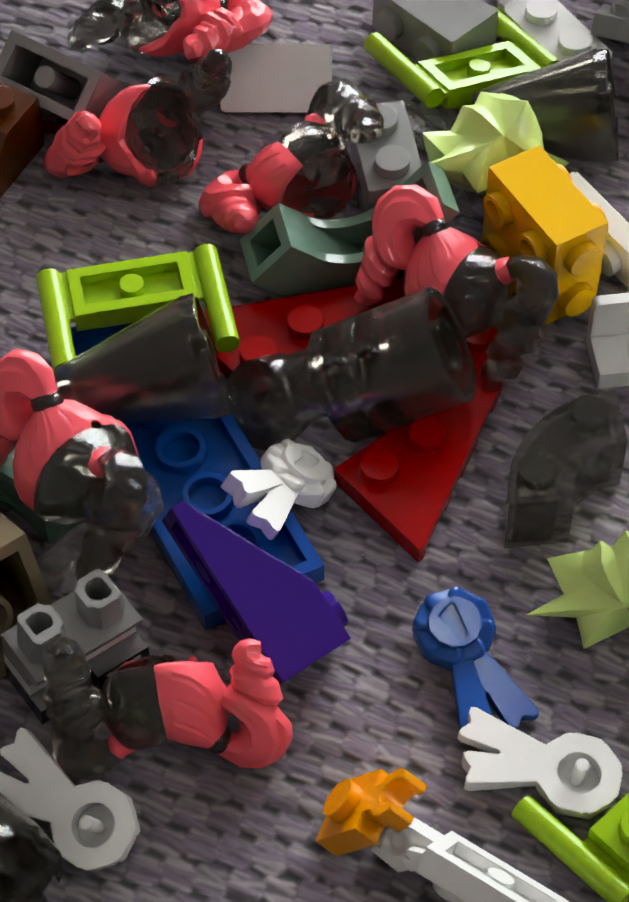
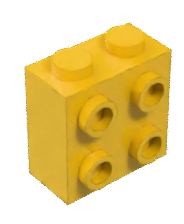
(543, 214)

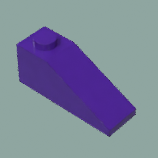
(259, 593)

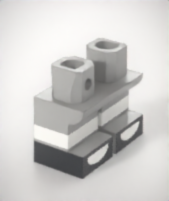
(92, 616)

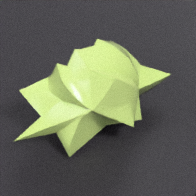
(483, 136)
(593, 590)

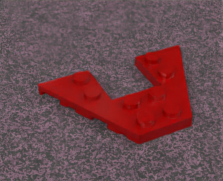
(409, 471)

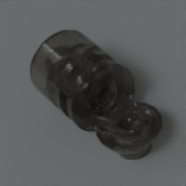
(360, 373)

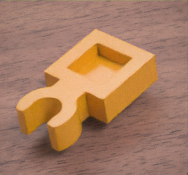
(362, 808)

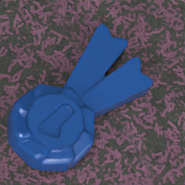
(457, 634)

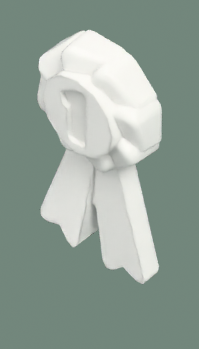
(288, 476)
(571, 773)
(88, 821)

